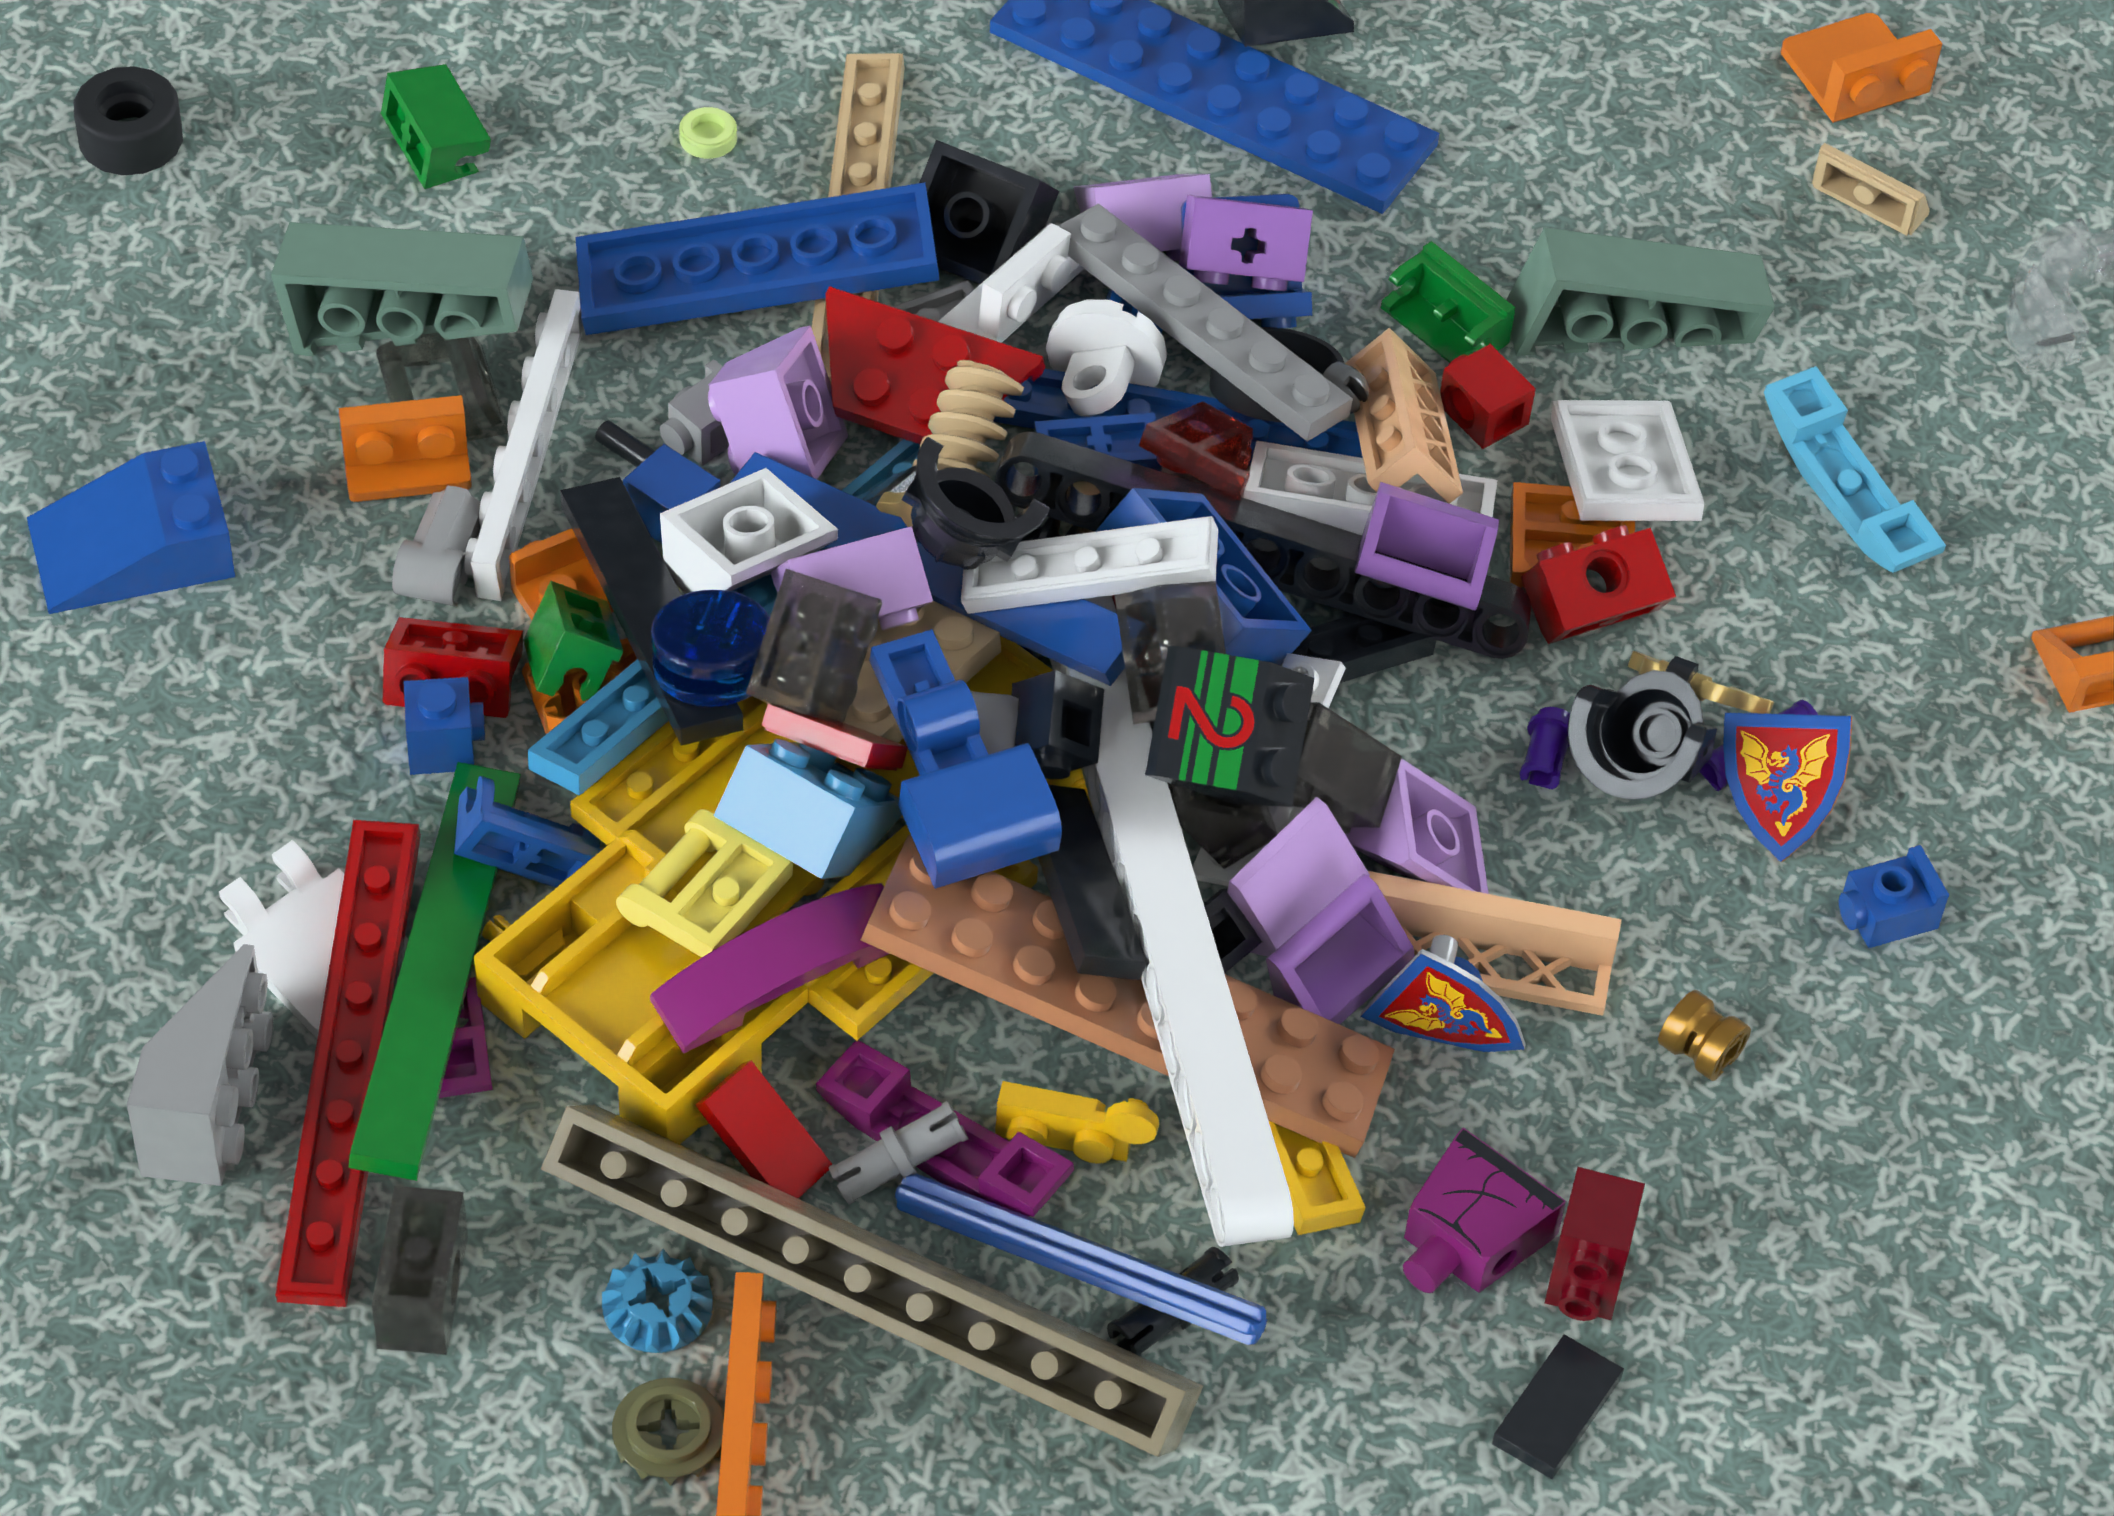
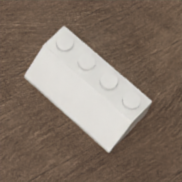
(1336, 490)

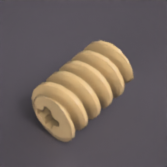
(969, 414)

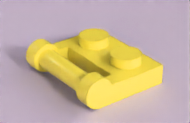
(720, 896)

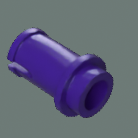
(1546, 747)

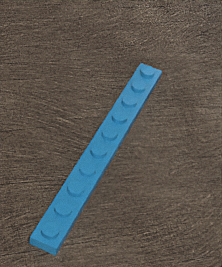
(627, 709)

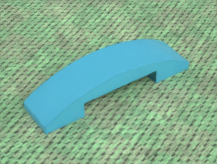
(1841, 475)

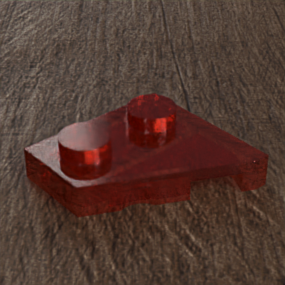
(1204, 445)

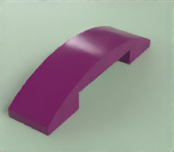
(765, 964)
(878, 1094)

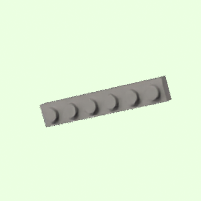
(1205, 323)

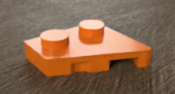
(1545, 518)

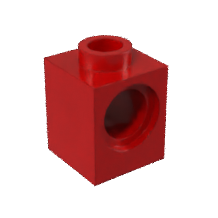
(1486, 395)

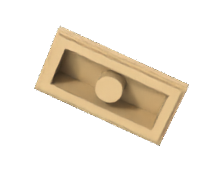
(1869, 190)

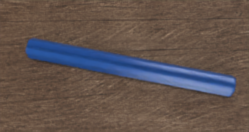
(1082, 1259)

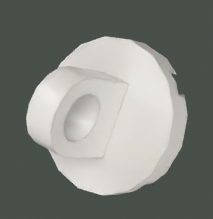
(1103, 347)

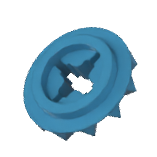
(645, 1325)

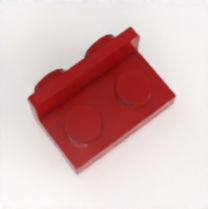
(453, 650)

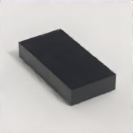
(1557, 1406)

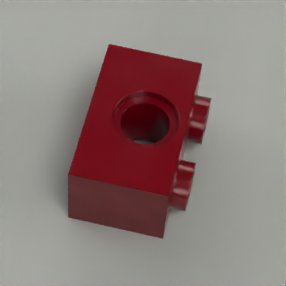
(1594, 1245)

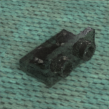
(814, 647)

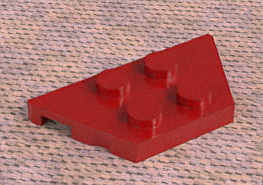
(896, 363)

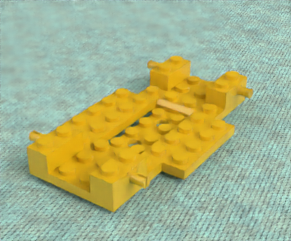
(593, 971)

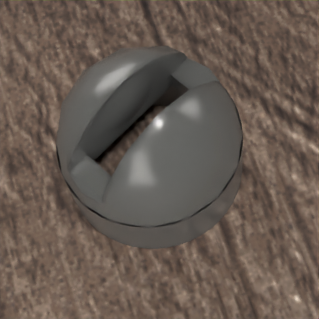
(1350, 382)

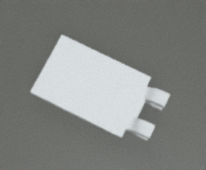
(294, 933)

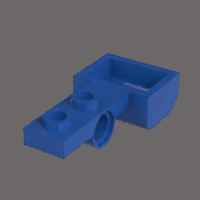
(967, 805)

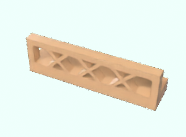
(1403, 419)
(1512, 928)

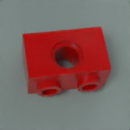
(1570, 606)

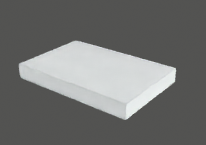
(1626, 460)

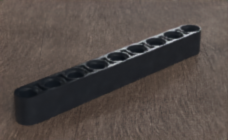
(1288, 566)

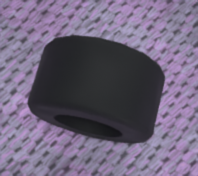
(128, 145)

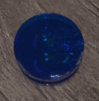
(707, 646)

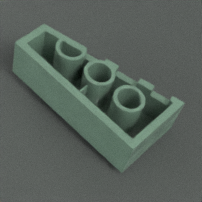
(397, 284)
(1635, 292)

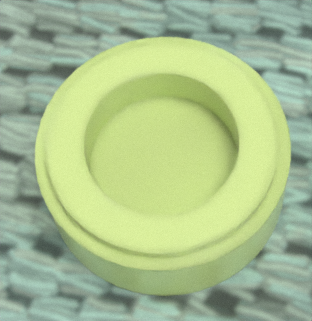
(708, 132)

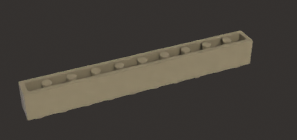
(873, 1279)

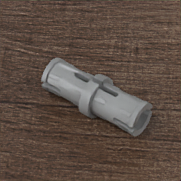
(898, 1152)

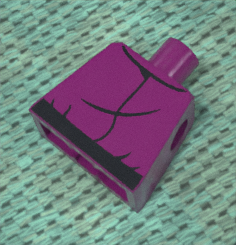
(1477, 1217)

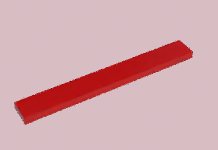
(356, 1004)

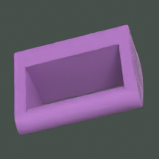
(1430, 536)
(1351, 964)

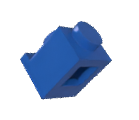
(1894, 899)

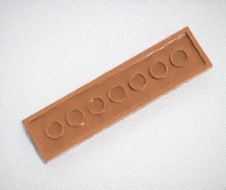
(1014, 950)

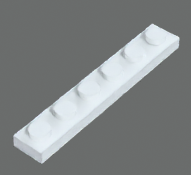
(529, 432)

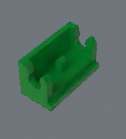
(433, 123)
(1448, 305)
(571, 633)

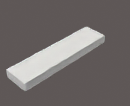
(1094, 565)

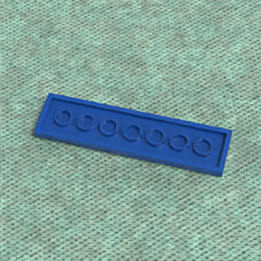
(1227, 91)

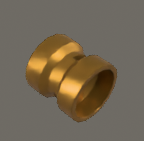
(1704, 1034)

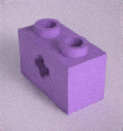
(1280, 233)

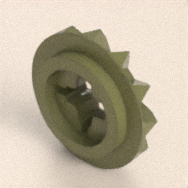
(642, 1413)

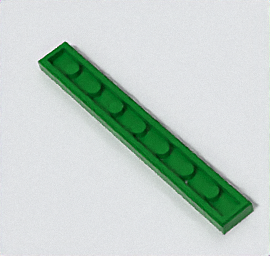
(428, 995)

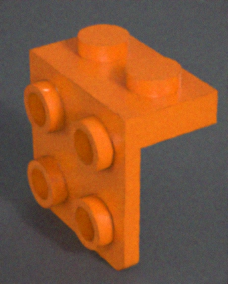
(1862, 64)

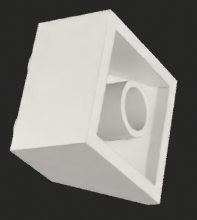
(740, 533)

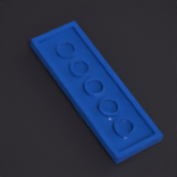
(755, 258)

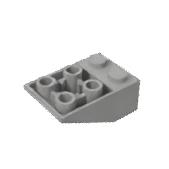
(200, 1077)

